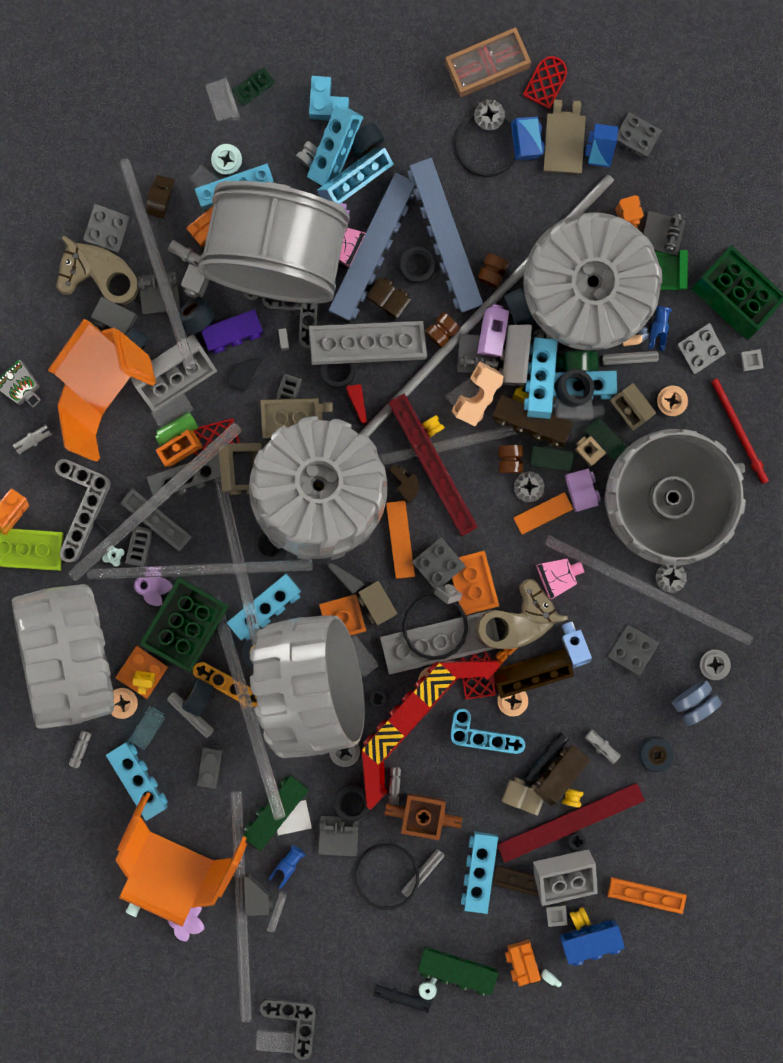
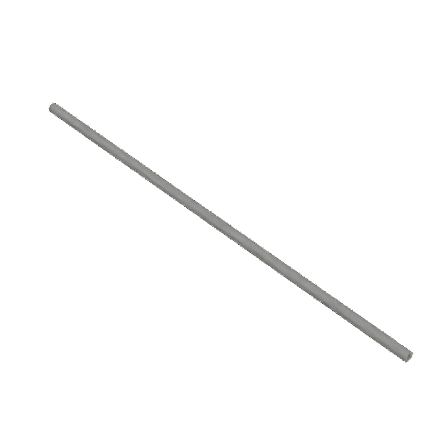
(475, 318)

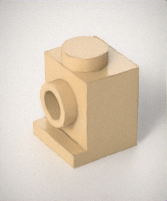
(597, 451)

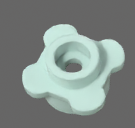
(114, 560)

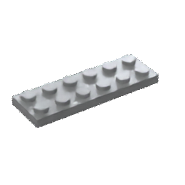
(367, 342)
(434, 641)

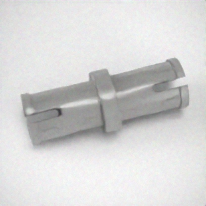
(185, 253)
(32, 439)
(602, 746)

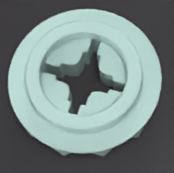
(222, 151)

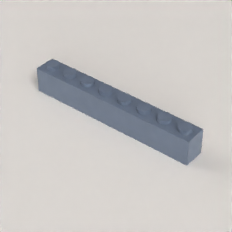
(445, 234)
(372, 248)

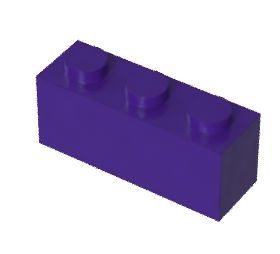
(232, 332)

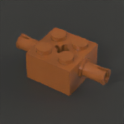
(413, 824)

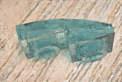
(147, 728)

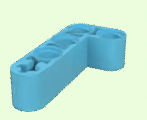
(487, 736)

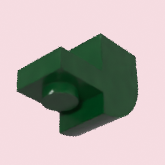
(581, 360)

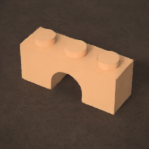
(472, 409)

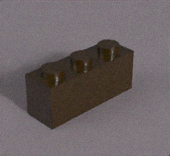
(561, 774)

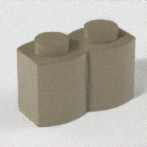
(522, 796)

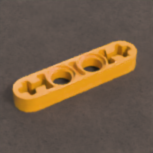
(228, 681)

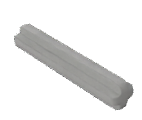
(627, 358)
(201, 725)
(424, 871)

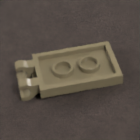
(564, 140)
(289, 412)

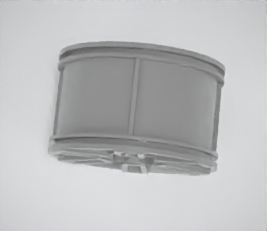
(274, 241)

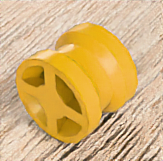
(432, 426)
(572, 797)
(580, 918)

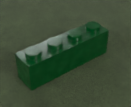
(265, 825)
(457, 971)

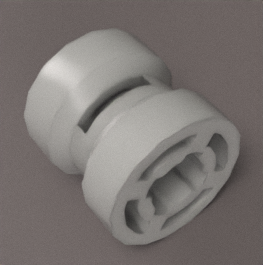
(307, 155)

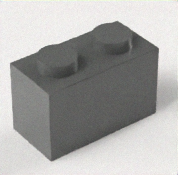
(113, 316)

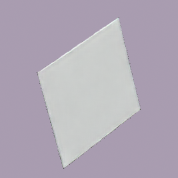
(297, 820)

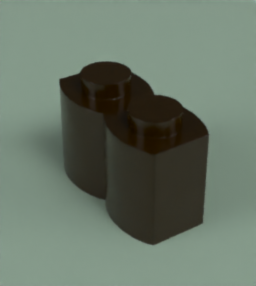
(388, 298)

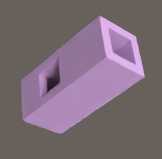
(493, 331)

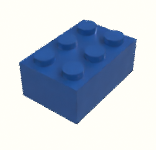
(592, 942)

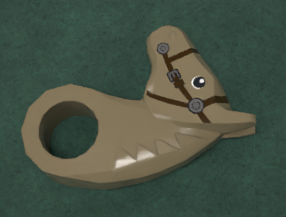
(87, 261)
(521, 629)

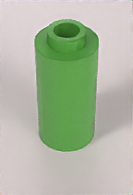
(175, 428)

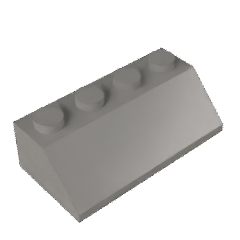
(172, 376)

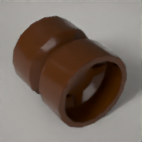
(493, 270)
(444, 328)
(510, 459)

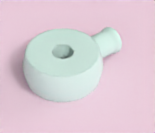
(550, 978)
(428, 985)

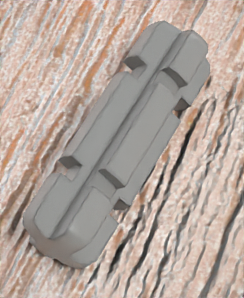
(79, 750)
(394, 785)

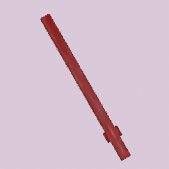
(756, 464)

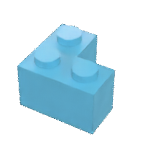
(321, 100)

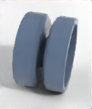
(697, 703)

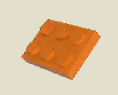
(475, 584)

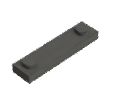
(158, 521)

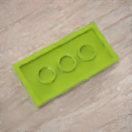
(31, 549)

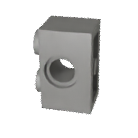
(194, 282)

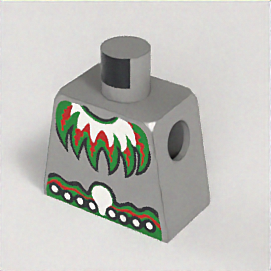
(20, 384)

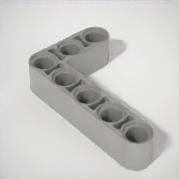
(92, 511)

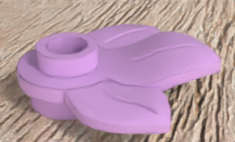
(155, 588)
(192, 925)

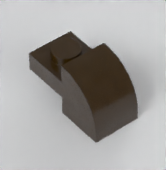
(159, 196)
(409, 486)

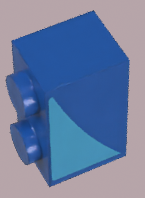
(527, 138)
(602, 145)

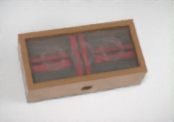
(487, 62)

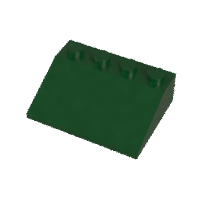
(739, 293)
(184, 624)

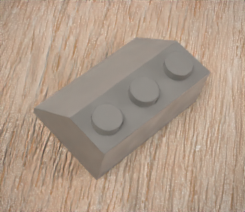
(516, 355)
(565, 877)

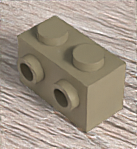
(633, 406)
(377, 602)

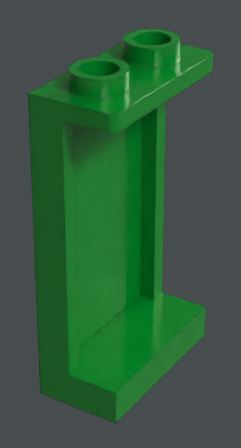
(673, 270)

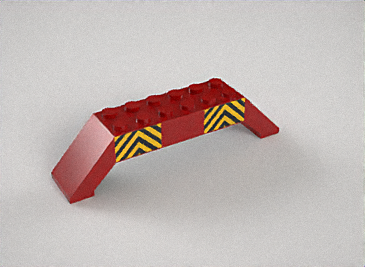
(410, 713)

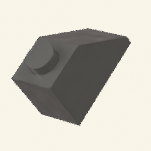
(256, 898)

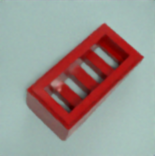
(356, 396)

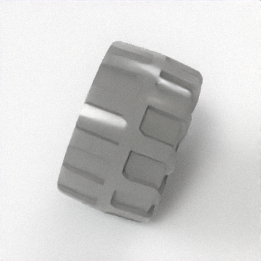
(559, 275)
(706, 492)
(310, 520)
(63, 655)
(307, 686)

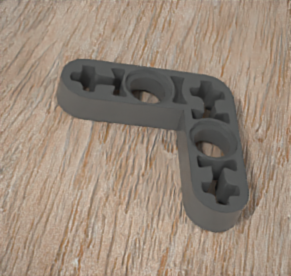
(296, 307)
(302, 1020)

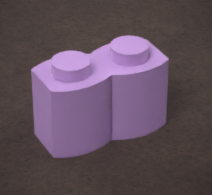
(582, 490)

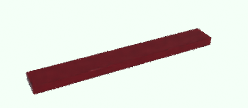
(432, 464)
(570, 822)

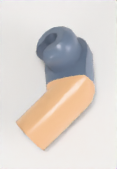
(637, 339)

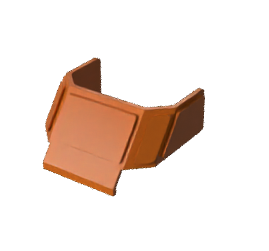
(94, 372)
(167, 875)

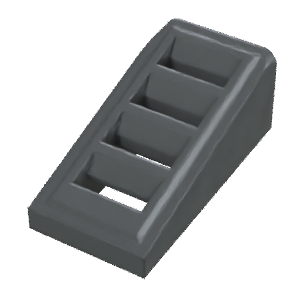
(297, 381)
(131, 552)
(352, 583)

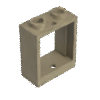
(227, 465)

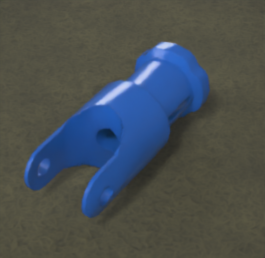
(660, 326)
(288, 864)

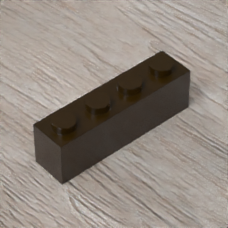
(512, 414)
(533, 673)

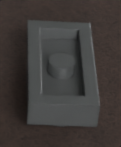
(209, 768)

